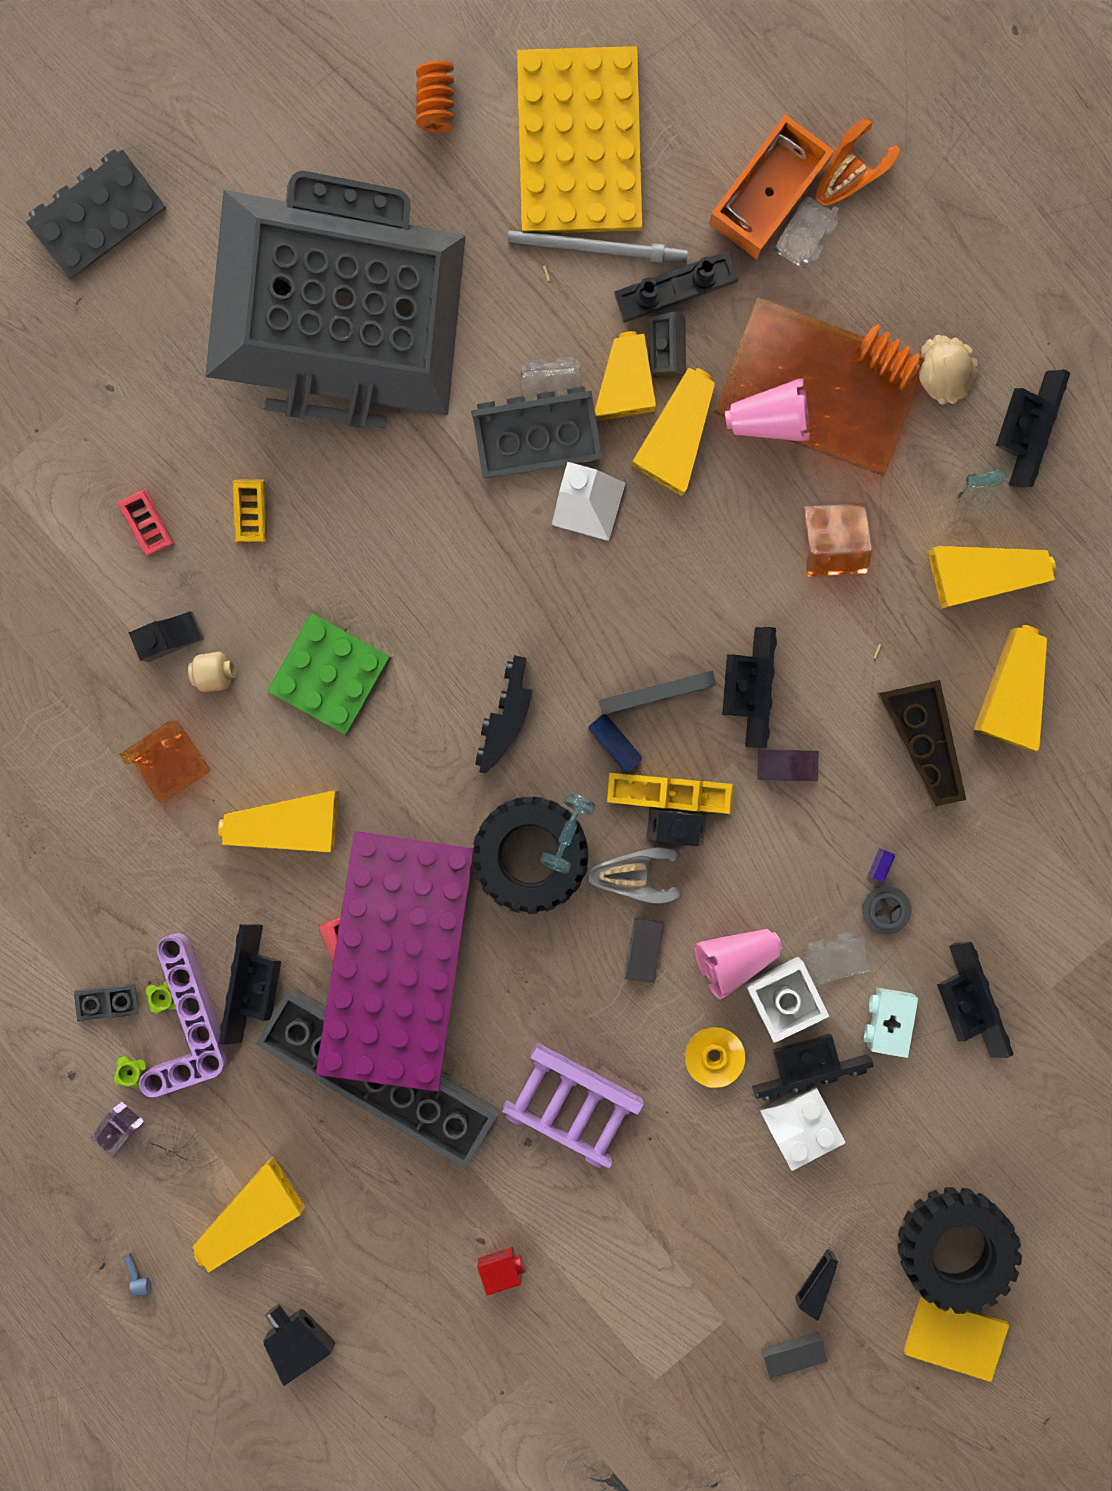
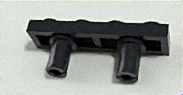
(676, 286)

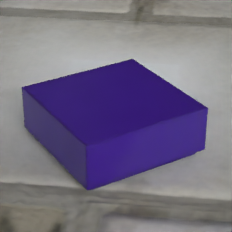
(881, 865)

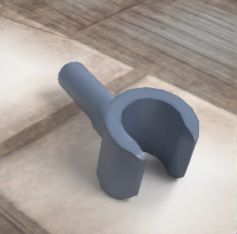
(137, 1286)

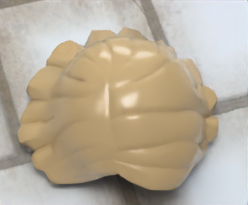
(947, 369)

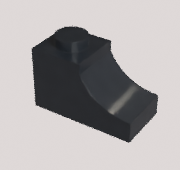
(165, 636)

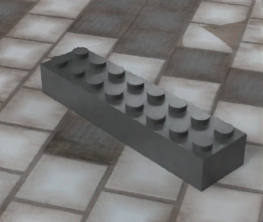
(444, 1120)

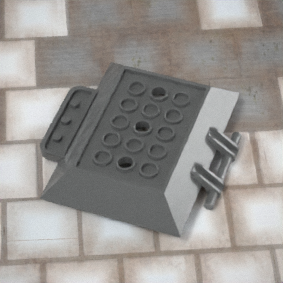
(325, 241)

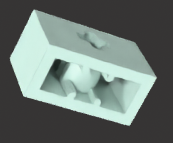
(896, 1037)

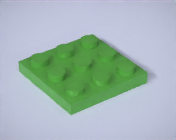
(328, 674)

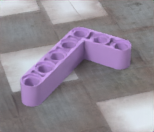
(190, 1021)

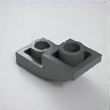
(106, 1002)

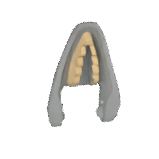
(630, 876)

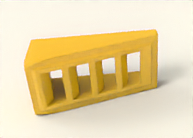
(260, 498)

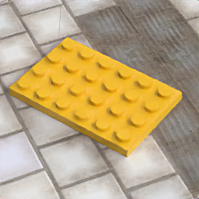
(579, 140)

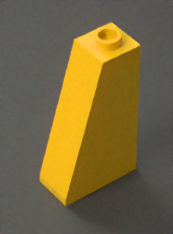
(675, 437)
(979, 573)
(1016, 691)
(292, 824)
(253, 1214)

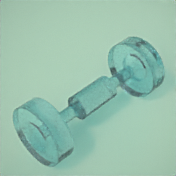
(579, 805)

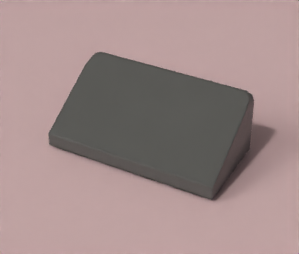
(667, 345)
(644, 950)
(794, 1355)

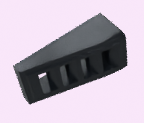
(816, 1287)

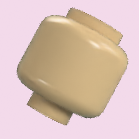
(211, 672)

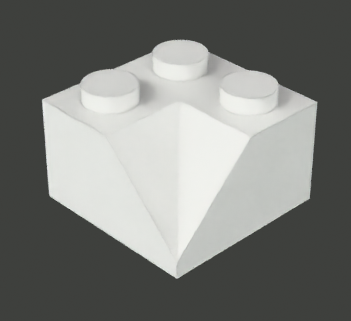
(786, 999)
(802, 1126)

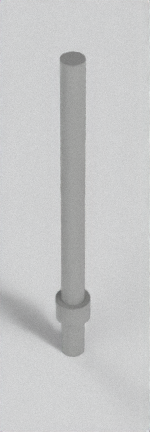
(656, 252)

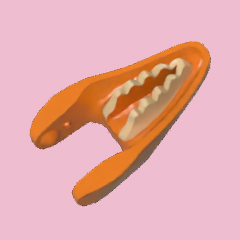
(848, 172)

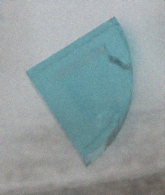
(991, 479)

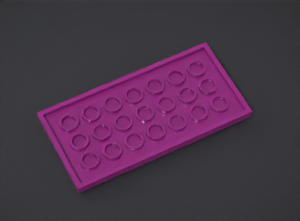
(395, 961)

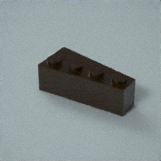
(926, 734)

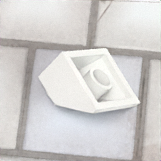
(588, 501)

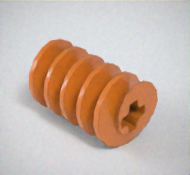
(431, 96)
(889, 356)

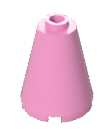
(772, 414)
(736, 959)

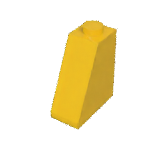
(627, 380)

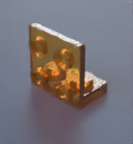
(837, 539)
(167, 760)

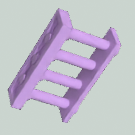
(597, 1087)

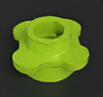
(156, 1004)
(121, 1075)

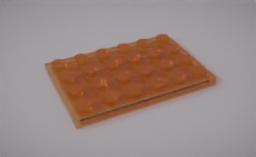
(850, 406)

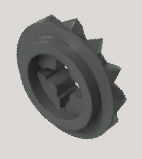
(899, 915)

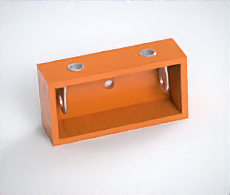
(786, 165)

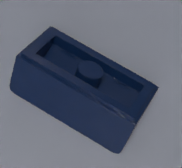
(615, 743)

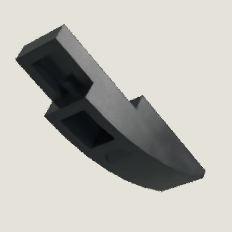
(503, 729)

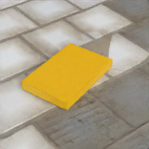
(956, 1341)

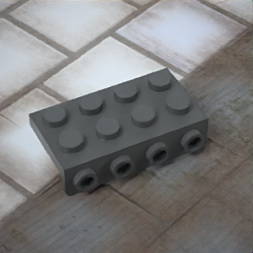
(95, 213)
(536, 433)

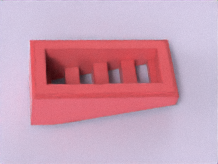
(135, 527)

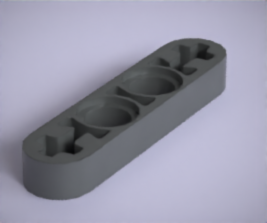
(657, 692)

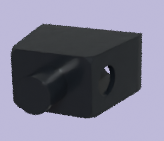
(676, 827)
(295, 1343)

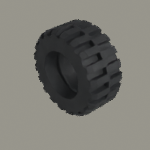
(492, 871)
(983, 1280)

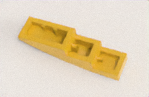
(670, 793)

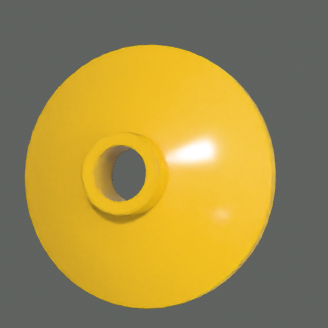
(722, 1070)

